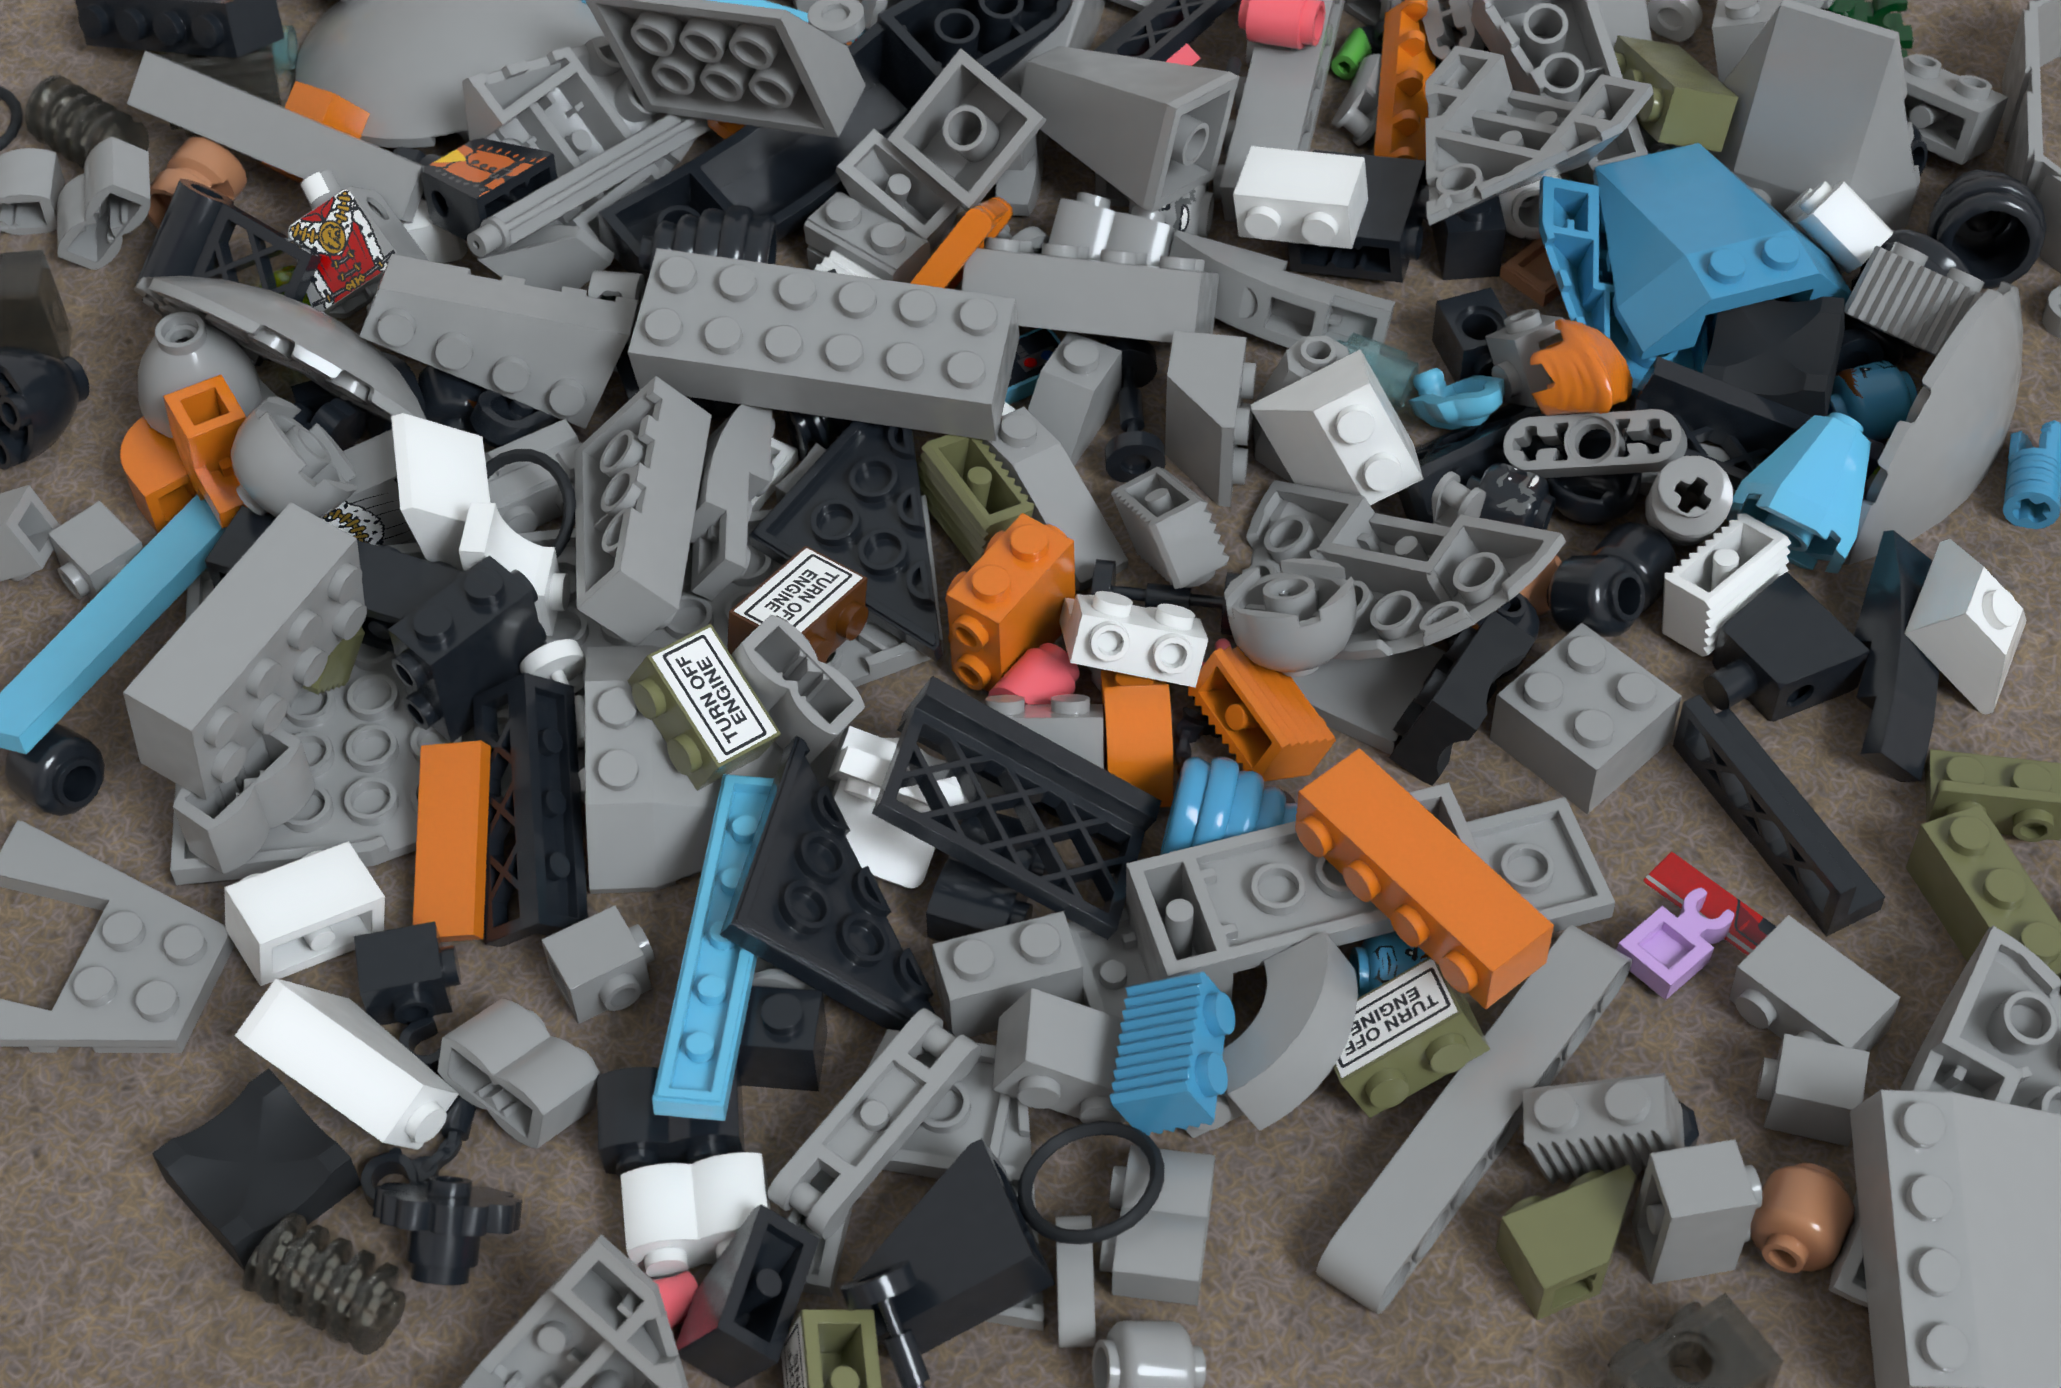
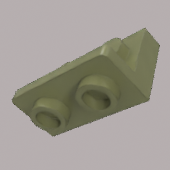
(2014, 792)

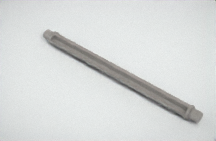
(584, 183)

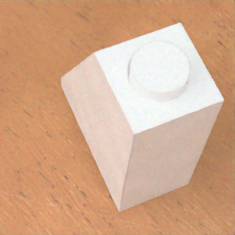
(348, 1062)

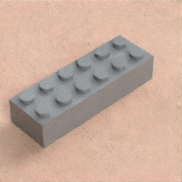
(826, 343)

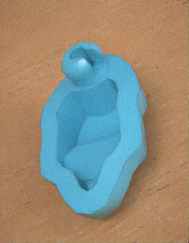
(1458, 404)

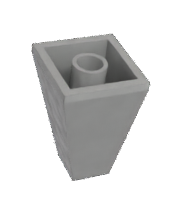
(1133, 119)

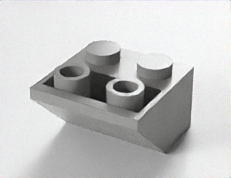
(1208, 412)

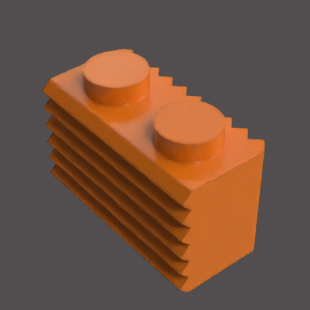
(1261, 716)

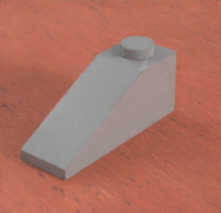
(1056, 490)

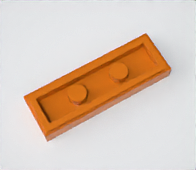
(452, 839)

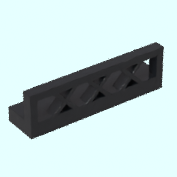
(1164, 28)
(1723, 414)
(1469, 453)
(539, 803)
(1775, 817)

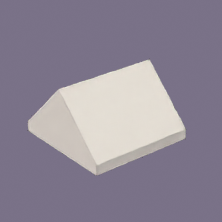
(437, 480)

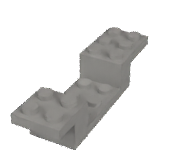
(1263, 892)

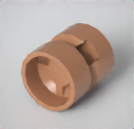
(201, 162)

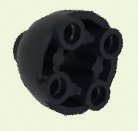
(36, 401)

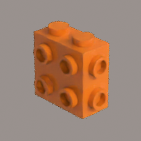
(1009, 600)

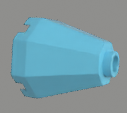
(1811, 490)

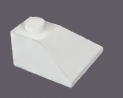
(1967, 625)

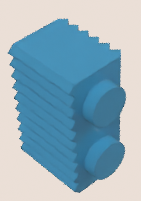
(1172, 1053)

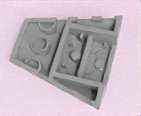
(567, 105)

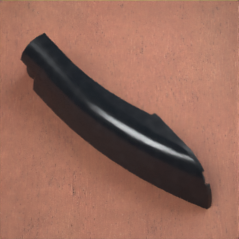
(796, 171)

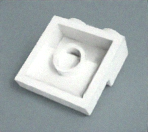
(1132, 639)

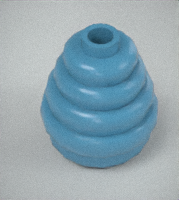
(1221, 803)

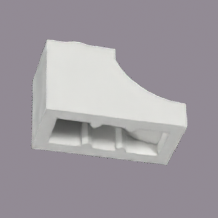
(488, 534)

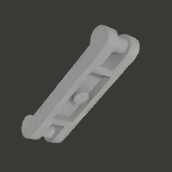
(873, 1121)

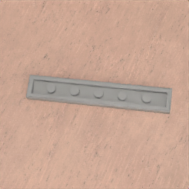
(273, 132)

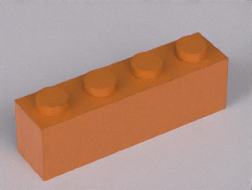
(1422, 879)

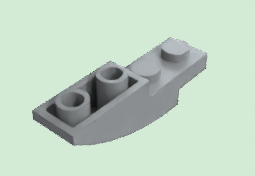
(1281, 305)
(733, 473)

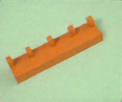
(1403, 74)

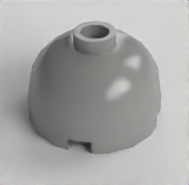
(287, 463)
(1292, 616)

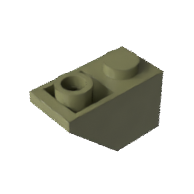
(1565, 1243)

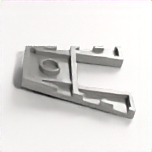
(140, 970)
(959, 1119)

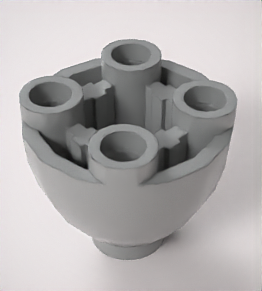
(189, 353)

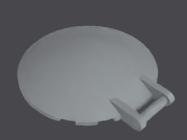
(411, 56)

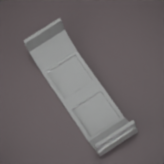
(2034, 45)

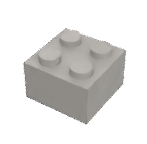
(1584, 717)

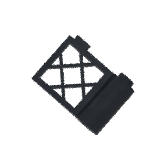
(197, 239)

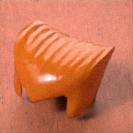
(1585, 372)

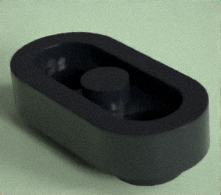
(505, 419)

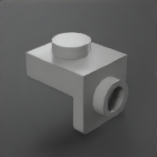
(1512, 353)

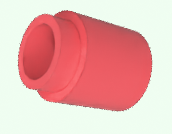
(1283, 22)
(1039, 675)

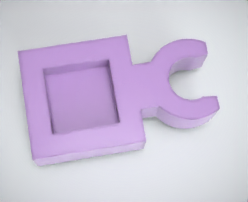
(1673, 948)

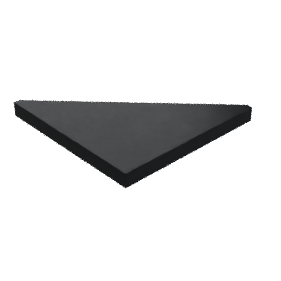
(867, 514)
(816, 908)

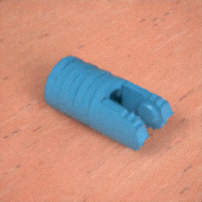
(2034, 479)

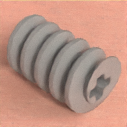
(1672, 483)

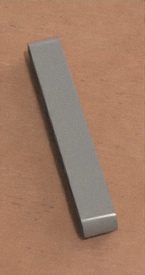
(1472, 1121)

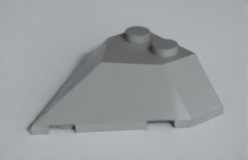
(1500, 139)
(588, 1330)

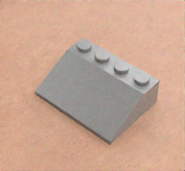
(732, 63)
(1960, 1239)

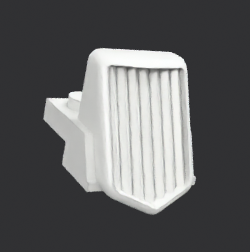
(859, 775)

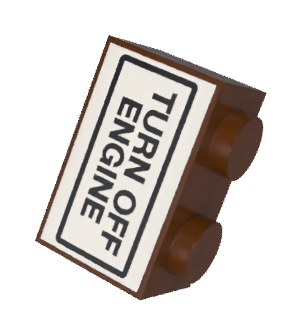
(813, 596)

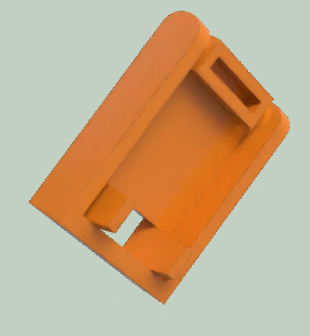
(947, 263)

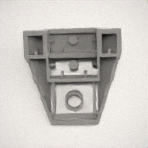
(1822, 106)
(640, 811)

